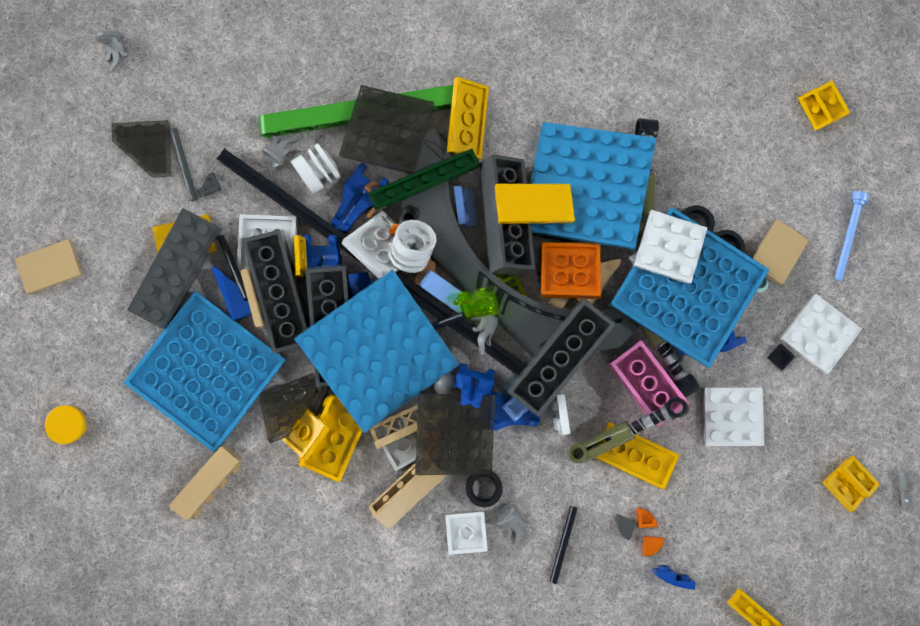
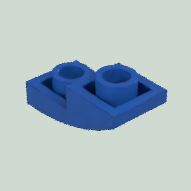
(669, 576)

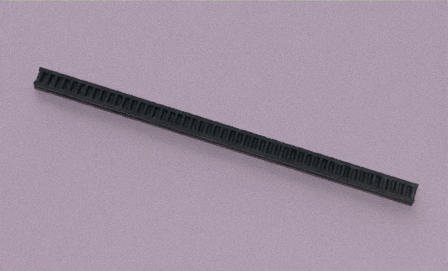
(325, 229)

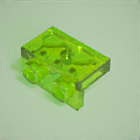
(478, 303)

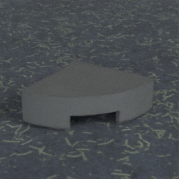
(210, 185)
(625, 526)

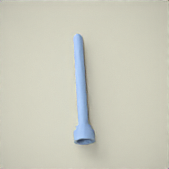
(859, 199)

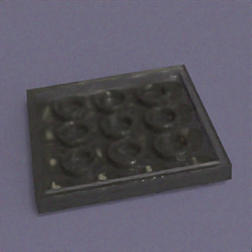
(387, 129)
(454, 436)

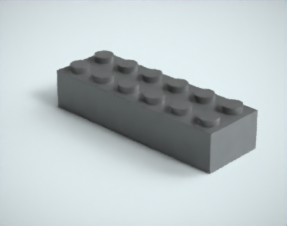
(508, 244)
(174, 269)
(276, 288)
(325, 292)
(561, 357)

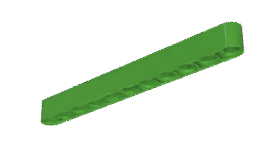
(337, 113)

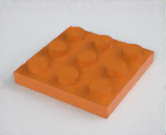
(570, 270)

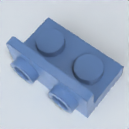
(465, 207)

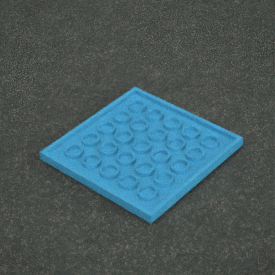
(605, 177)
(698, 314)
(377, 351)
(205, 371)

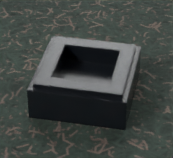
(781, 357)

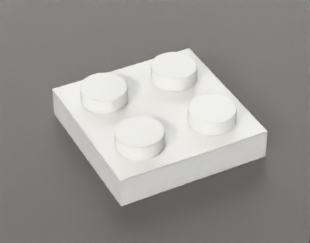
(561, 421)
(466, 532)

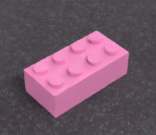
(645, 379)

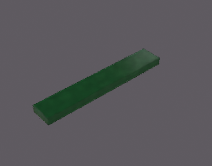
(424, 180)

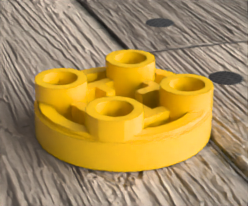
(65, 424)

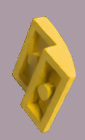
(823, 105)
(300, 256)
(851, 483)

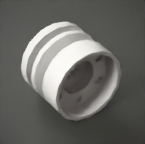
(315, 168)
(412, 246)

